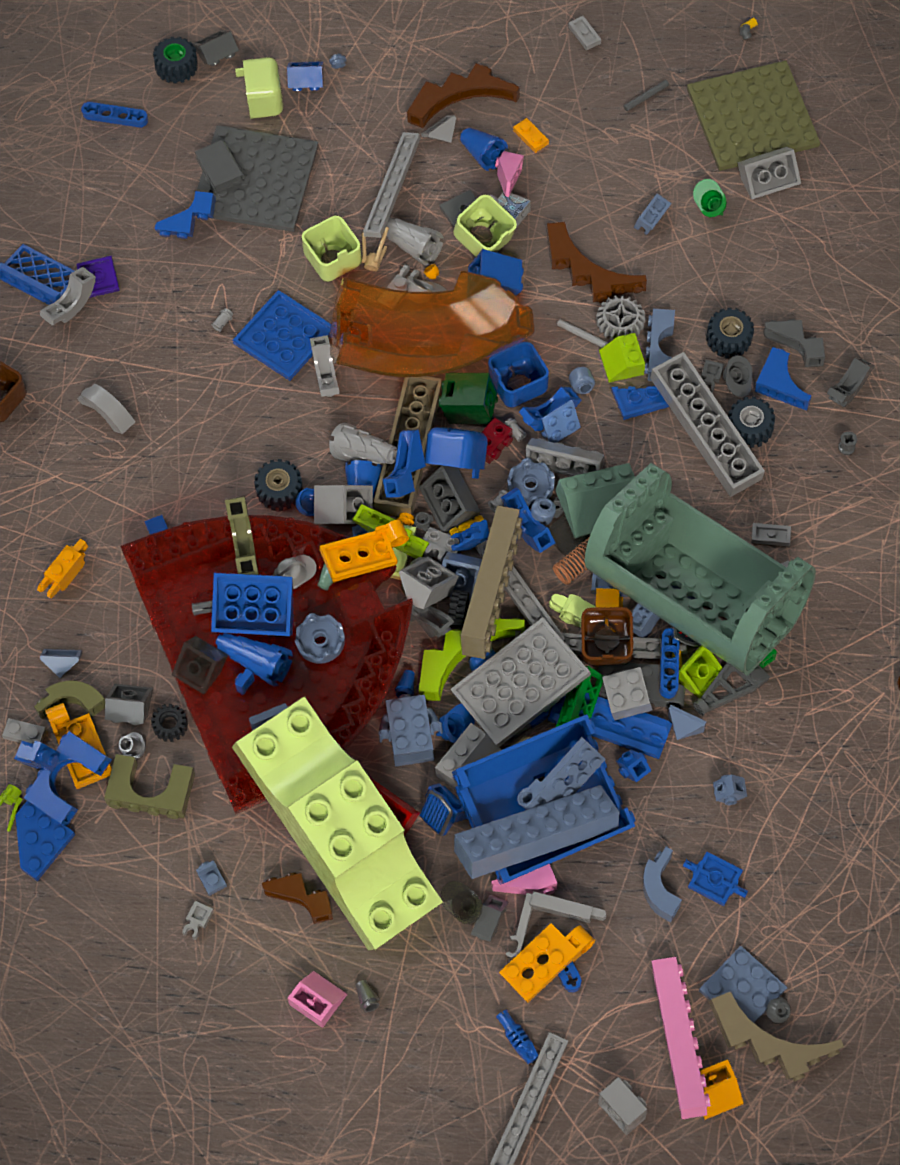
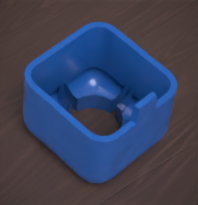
(523, 361)
(457, 449)

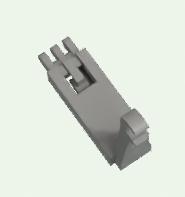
(554, 906)

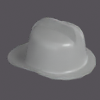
(423, 286)
(300, 568)

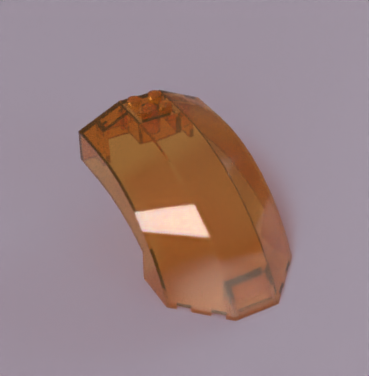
(425, 331)

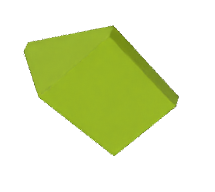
(699, 671)

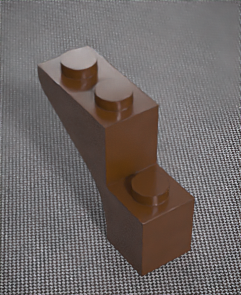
(292, 890)

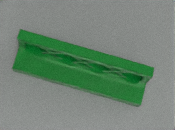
(575, 698)

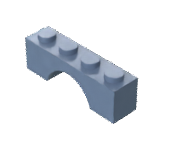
(661, 327)

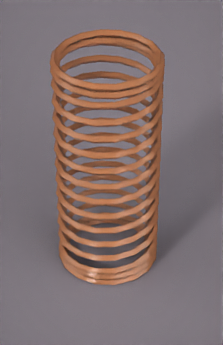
(557, 566)

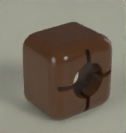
(13, 383)
(621, 621)

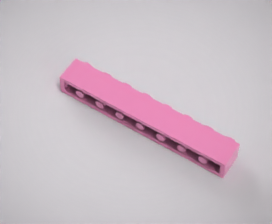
(679, 1038)

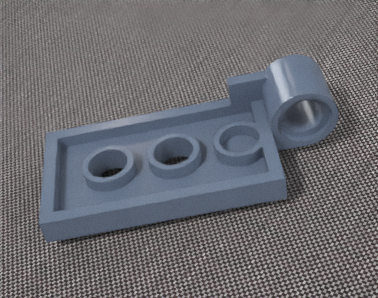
(554, 786)

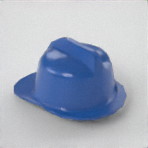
(455, 723)

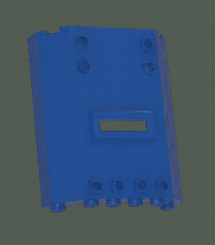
(492, 785)

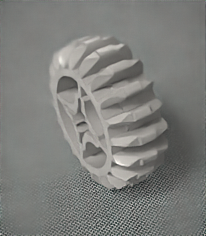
(609, 317)

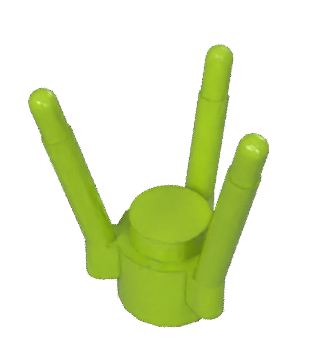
(10, 796)

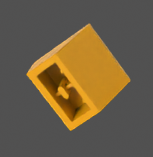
(721, 1088)

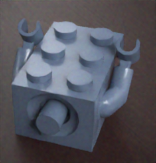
(409, 729)

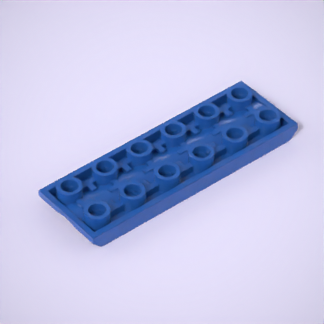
(638, 732)

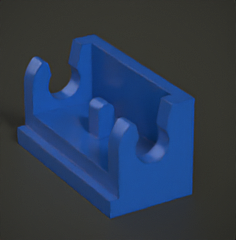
(472, 536)

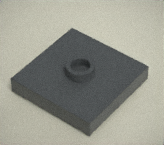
(456, 205)

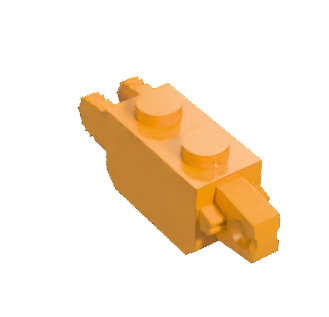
(64, 568)

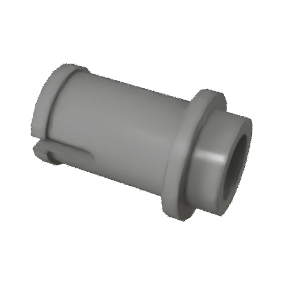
(222, 319)
(517, 432)

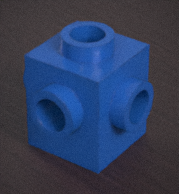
(633, 765)

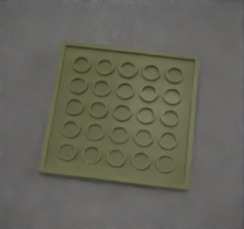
(752, 114)

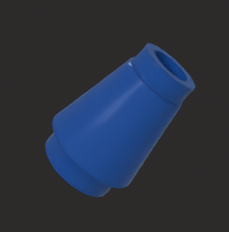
(405, 684)

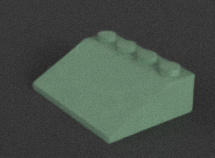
(588, 493)

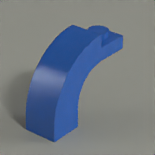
(533, 415)
(534, 532)

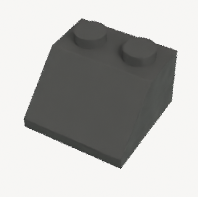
(216, 47)
(128, 704)

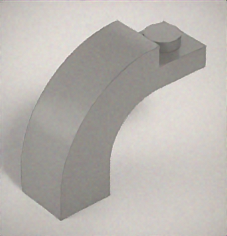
(74, 298)
(324, 366)
(107, 407)

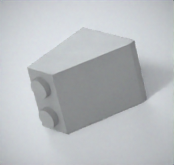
(340, 502)

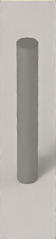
(581, 333)

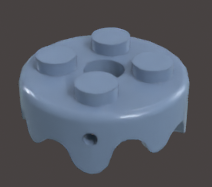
(527, 472)
(317, 626)

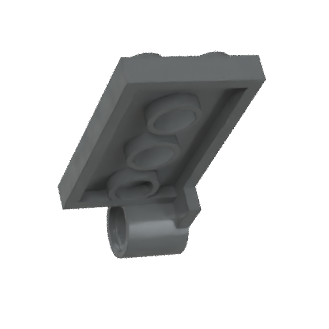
(652, 678)

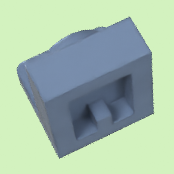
(211, 877)

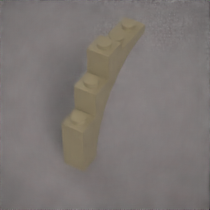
(791, 1056)

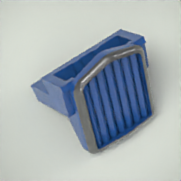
(441, 809)

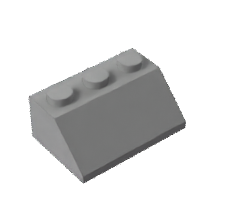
(769, 172)
(427, 582)
(468, 748)

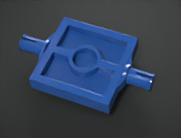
(715, 878)

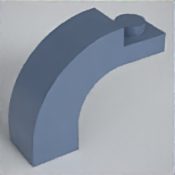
(658, 898)

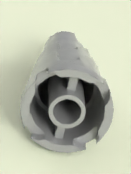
(417, 241)
(356, 444)

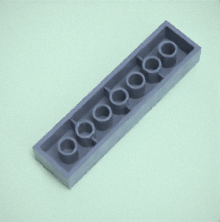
(536, 831)

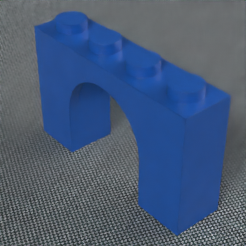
(43, 790)

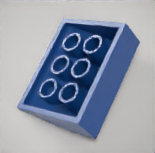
(252, 604)

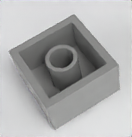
(627, 693)
(623, 1105)

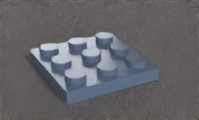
(748, 982)

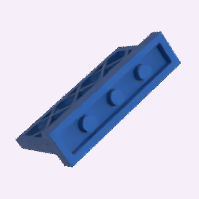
(30, 284)

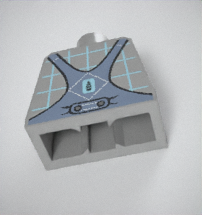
(515, 205)

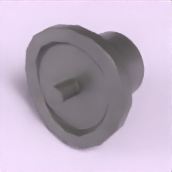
(133, 745)

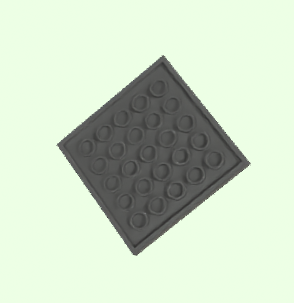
(274, 182)

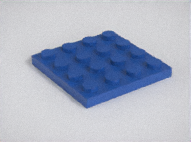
(282, 335)

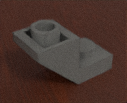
(488, 922)

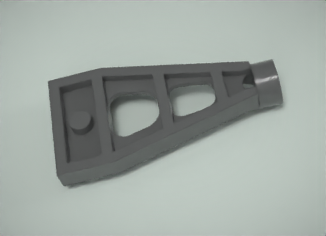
(753, 682)

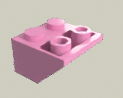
(316, 998)

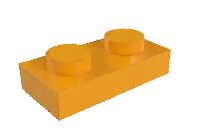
(531, 135)

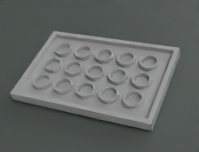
(520, 682)

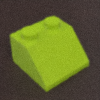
(622, 358)

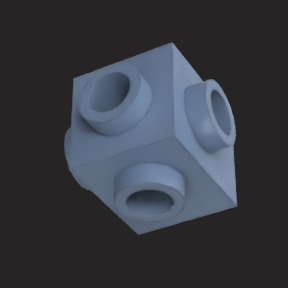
(730, 789)

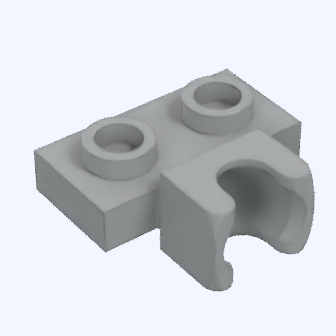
(439, 544)

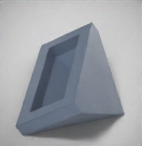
(60, 660)
(685, 723)

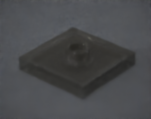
(564, 537)

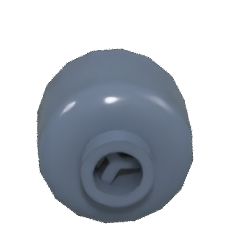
(581, 380)
(543, 510)

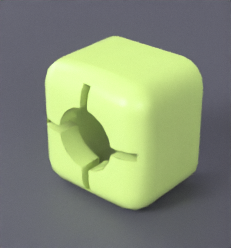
(262, 87)
(491, 212)
(335, 236)

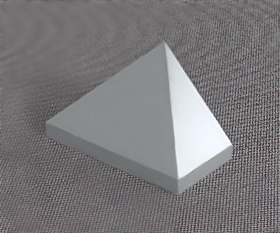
(442, 129)

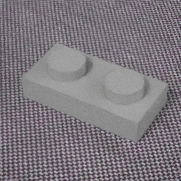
(584, 33)
(771, 534)
(23, 731)

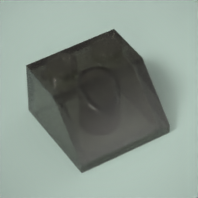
(199, 664)

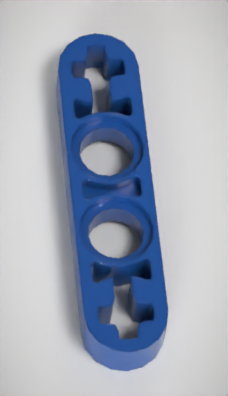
(114, 116)
(666, 662)

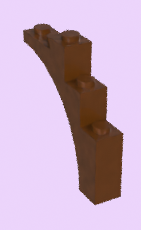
(457, 88)
(583, 272)

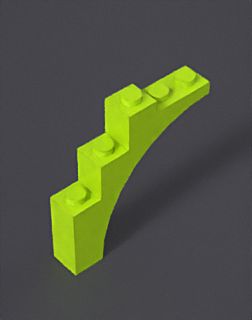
(439, 664)

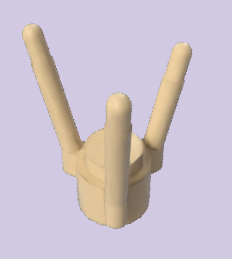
(373, 260)

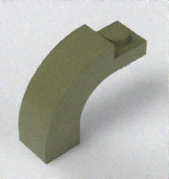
(71, 692)

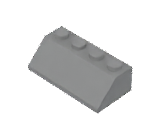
(564, 459)

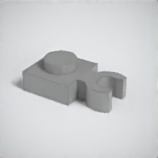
(198, 917)

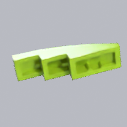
(370, 519)

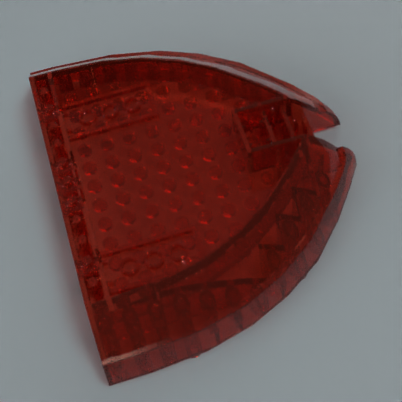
(179, 570)

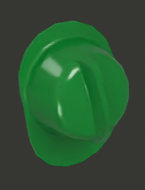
(709, 198)

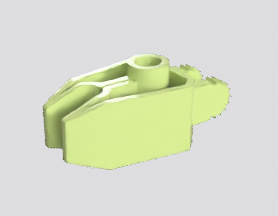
(570, 608)

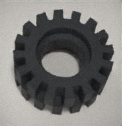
(458, 607)
(174, 732)

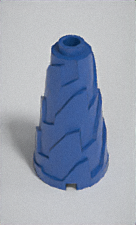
(263, 659)

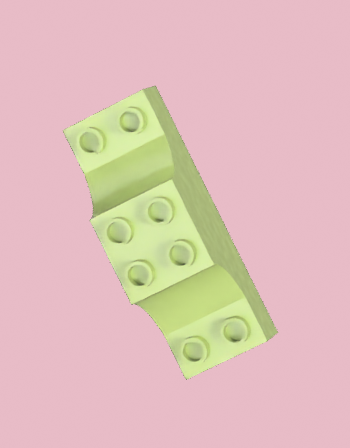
(338, 823)

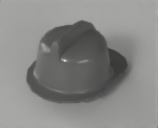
(738, 376)

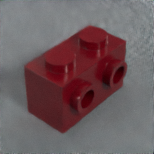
(498, 437)

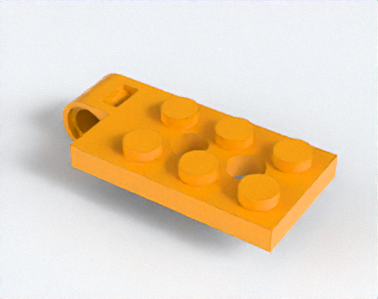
(376, 544)
(84, 729)
(560, 951)

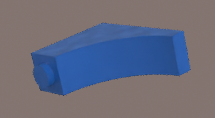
(776, 382)

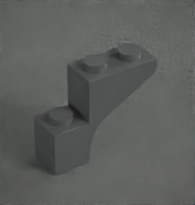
(791, 335)
(431, 620)

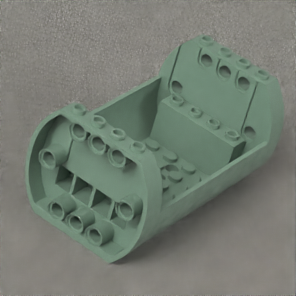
(656, 533)

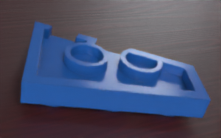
(638, 401)

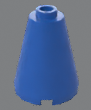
(483, 147)
(363, 474)

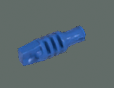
(518, 1038)

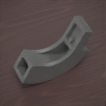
(851, 382)

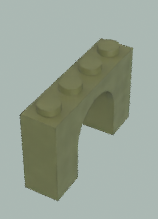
(242, 535)
(170, 802)

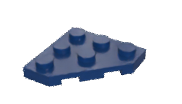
(39, 839)

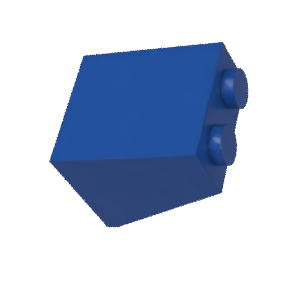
(500, 267)

